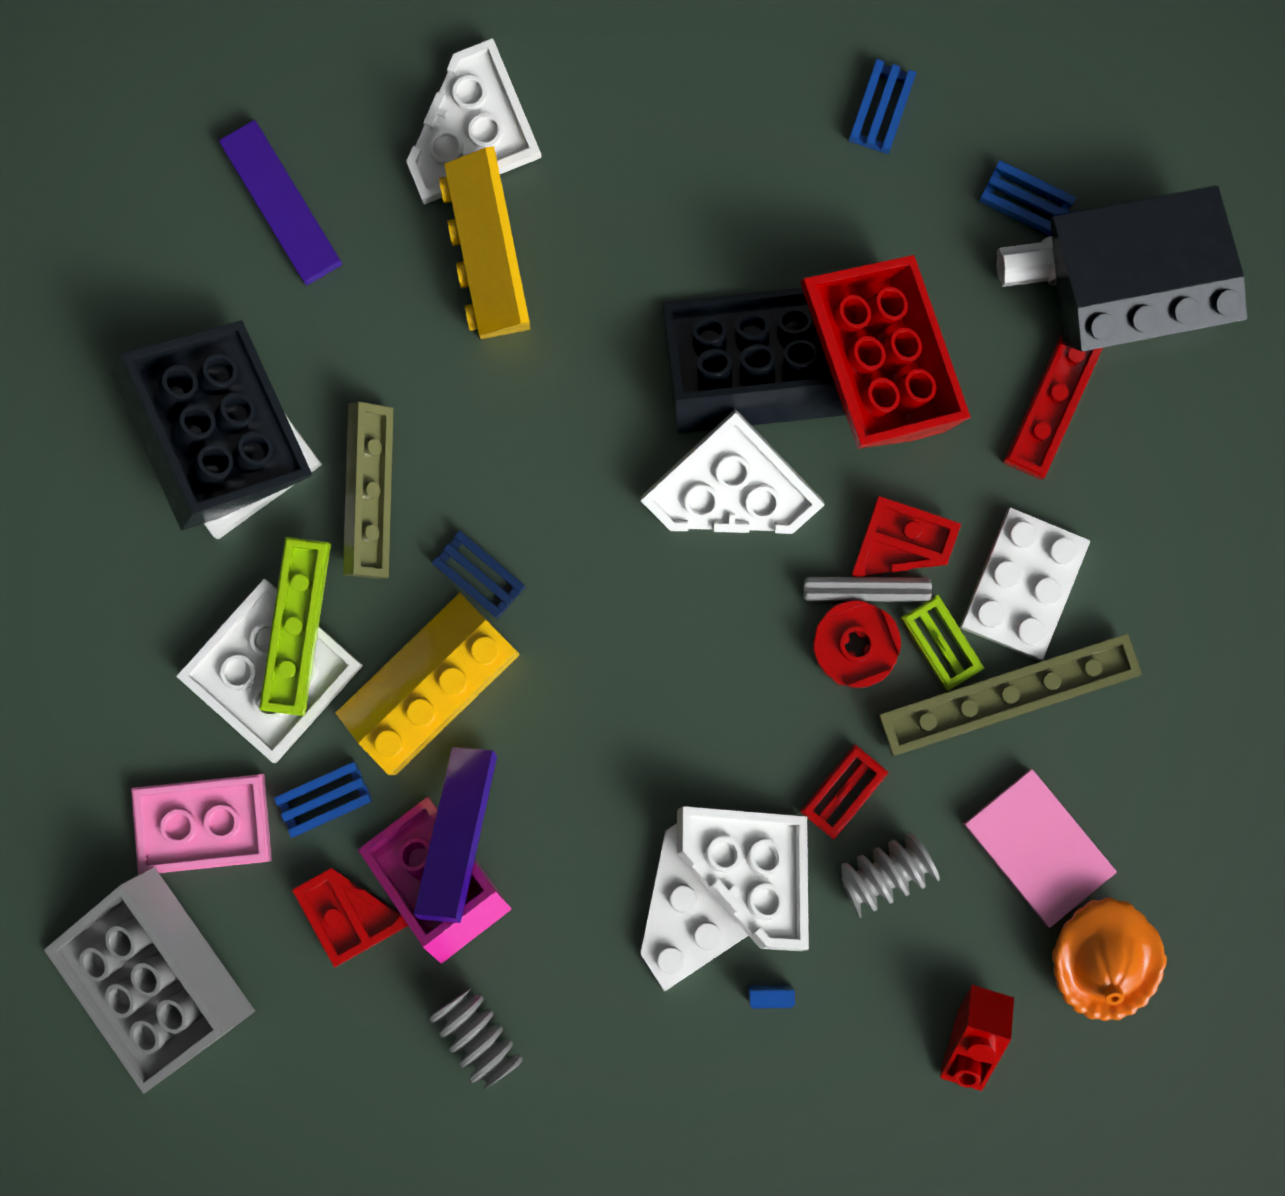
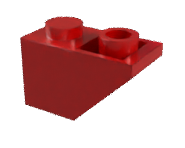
(978, 1037)

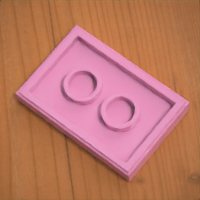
(201, 824)
(1039, 848)

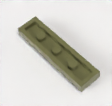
(368, 490)

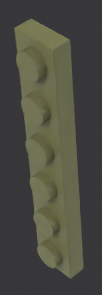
(1009, 695)

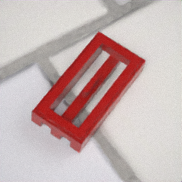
(820, 820)

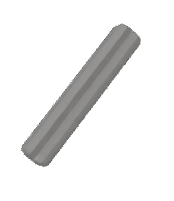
(867, 589)

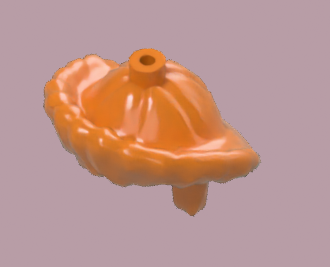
(1108, 960)

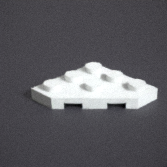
(468, 114)
(732, 486)
(753, 869)
(684, 920)

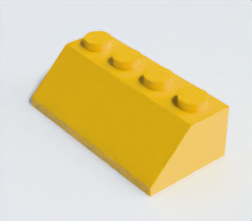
(486, 244)
(426, 685)

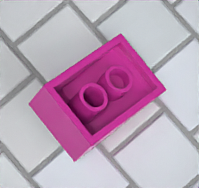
(398, 863)

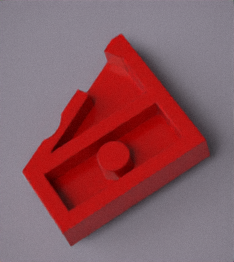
(904, 539)
(345, 915)

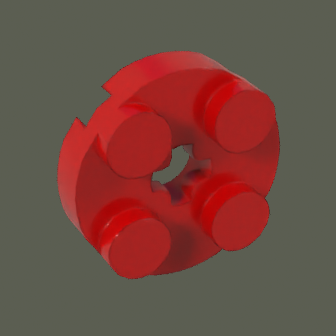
(867, 621)

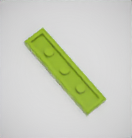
(295, 626)

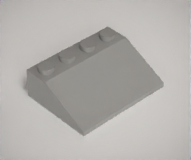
(148, 979)

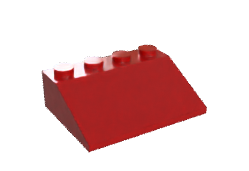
(886, 352)

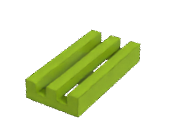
(926, 650)

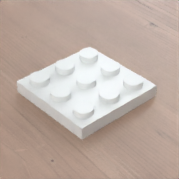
(232, 670)

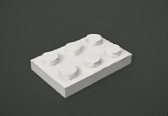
(1025, 584)

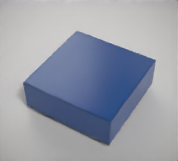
(771, 996)

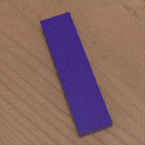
(280, 202)
(455, 835)

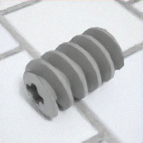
(887, 873)
(476, 1039)

